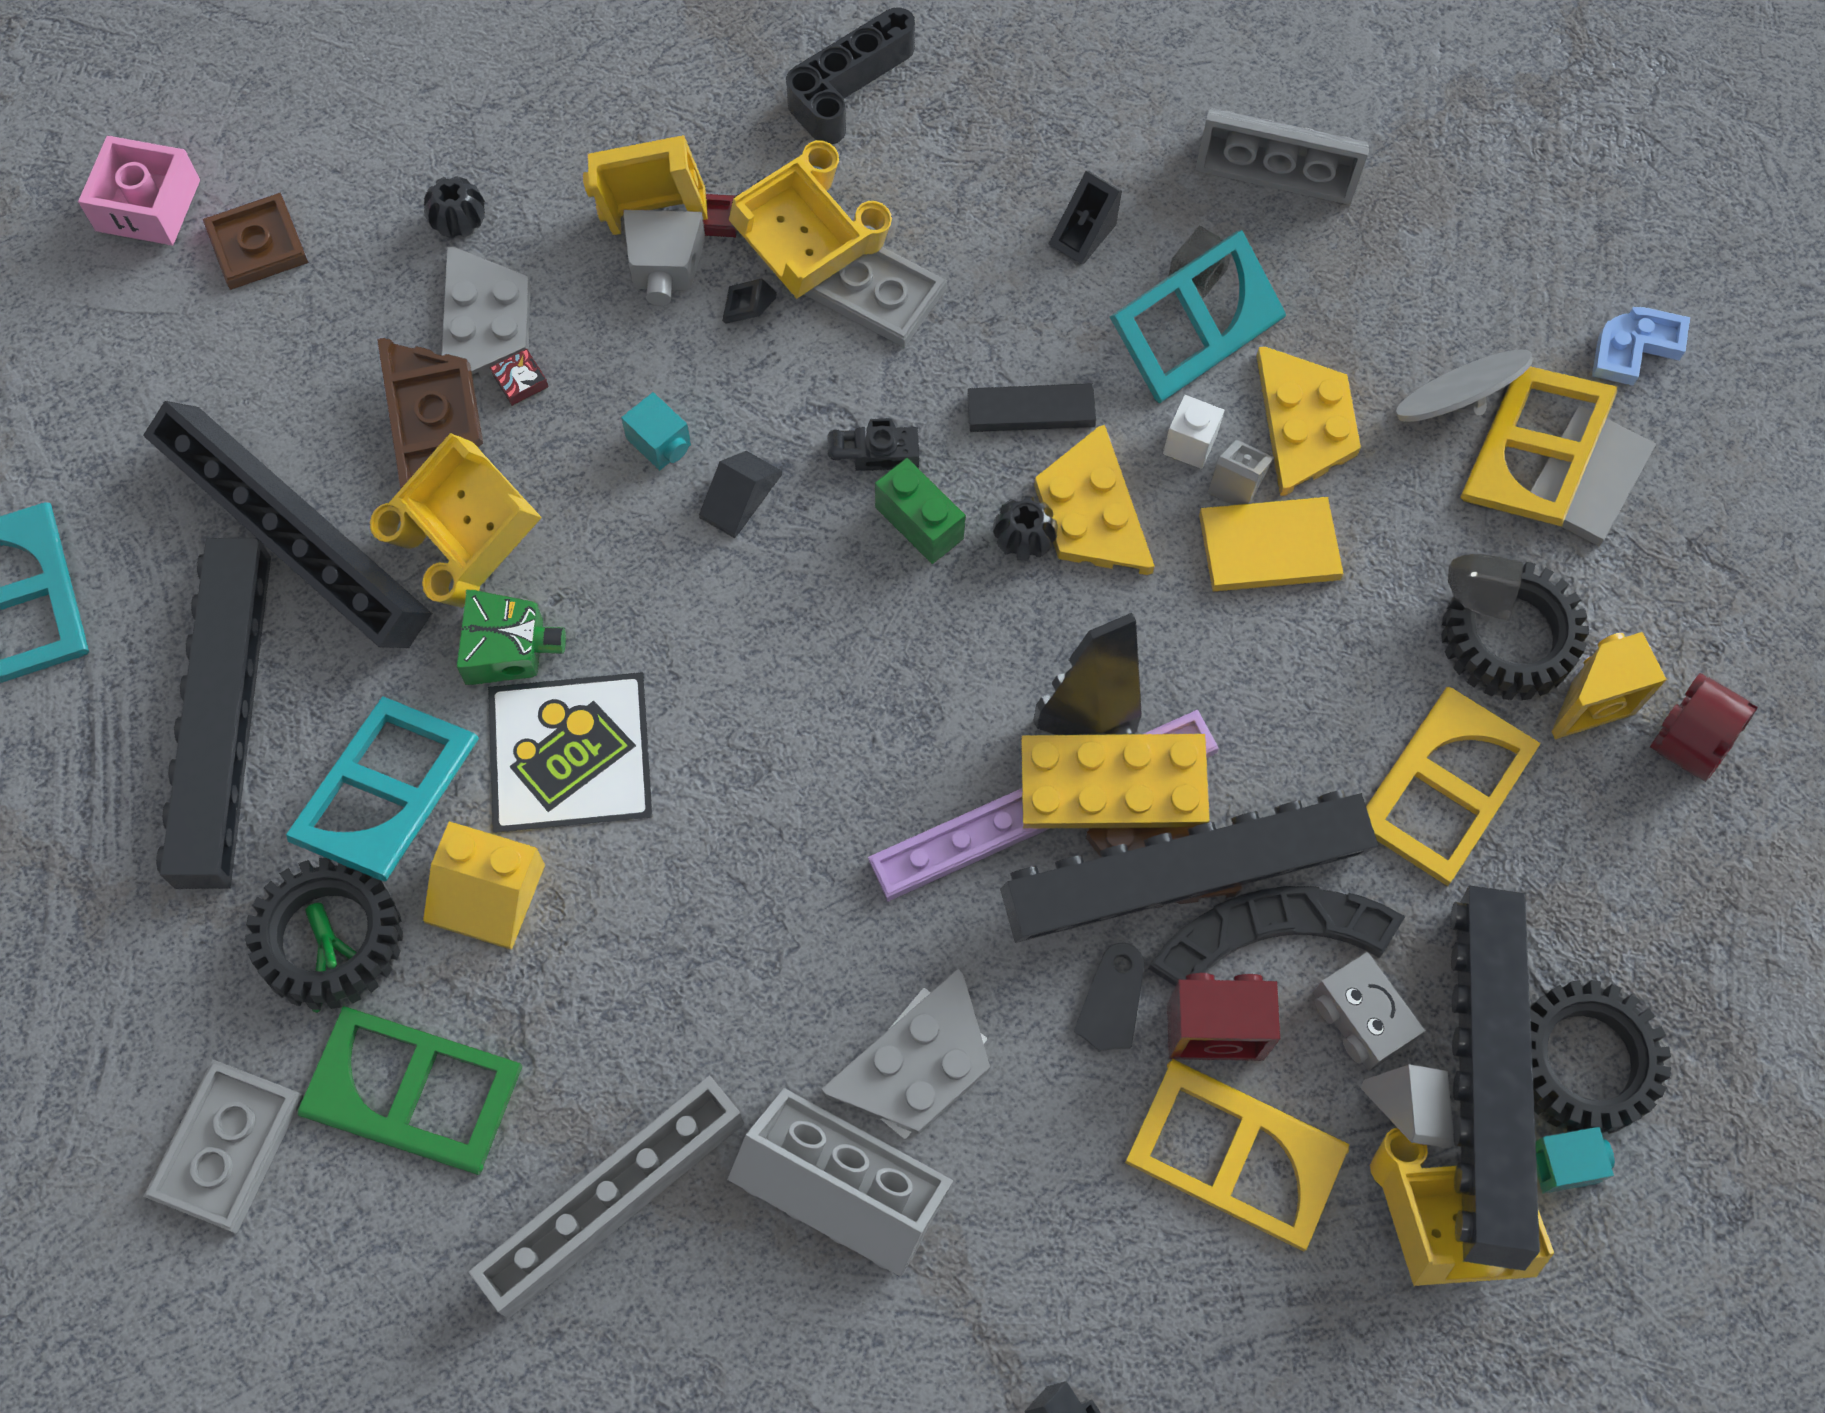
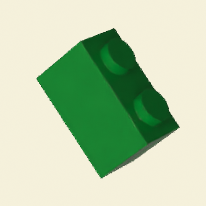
(919, 510)

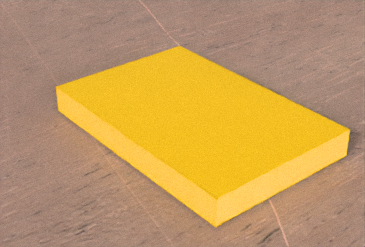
(1270, 544)

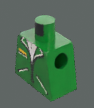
(503, 638)

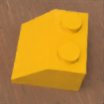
(1610, 685)
(481, 885)

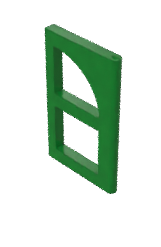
(336, 1102)

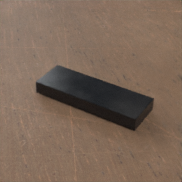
(1031, 407)

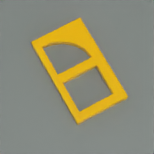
(1490, 479)
(1450, 720)
(1312, 1153)

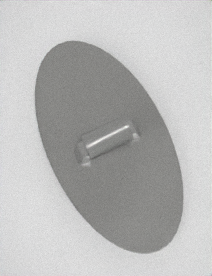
(1465, 387)

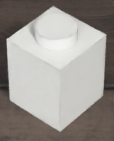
(1193, 431)

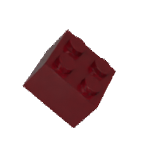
(1223, 1018)

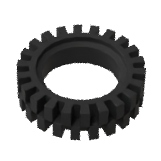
(1515, 677)
(337, 983)
(1641, 1042)

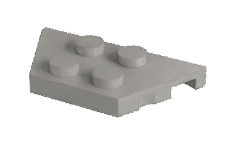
(484, 311)
(918, 1062)

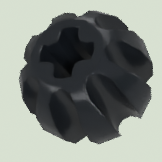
(454, 207)
(1025, 528)

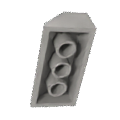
(1281, 156)
(840, 1181)

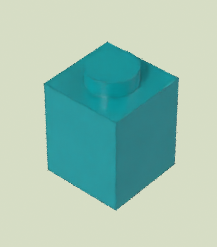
(656, 431)
(1573, 1160)

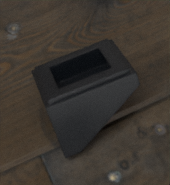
(748, 300)

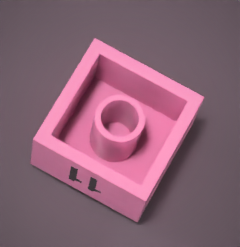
(139, 190)

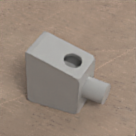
(663, 250)

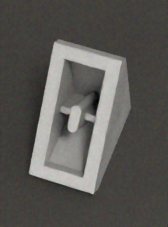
(1239, 473)
(1415, 1103)

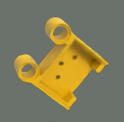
(801, 226)
(464, 511)
(1425, 1217)

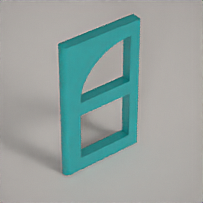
(1255, 313)
(37, 534)
(382, 847)

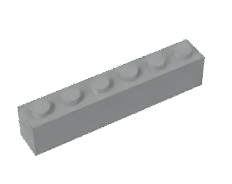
(606, 1198)

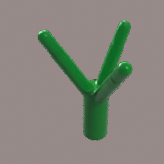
(325, 939)

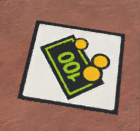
(569, 752)

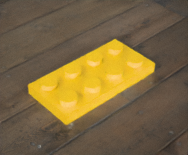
(1114, 781)

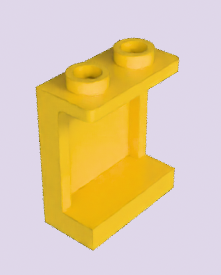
(644, 179)

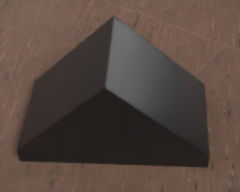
(1087, 218)
(737, 491)

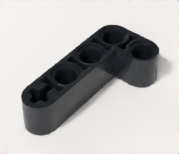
(823, 81)

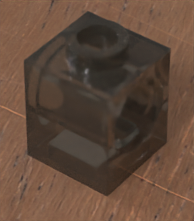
(1196, 245)

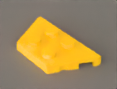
(1306, 417)
(1093, 507)

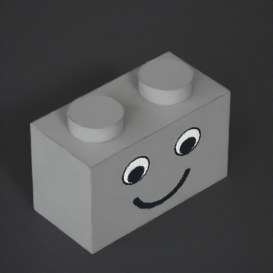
(1367, 1012)

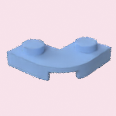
(1630, 334)

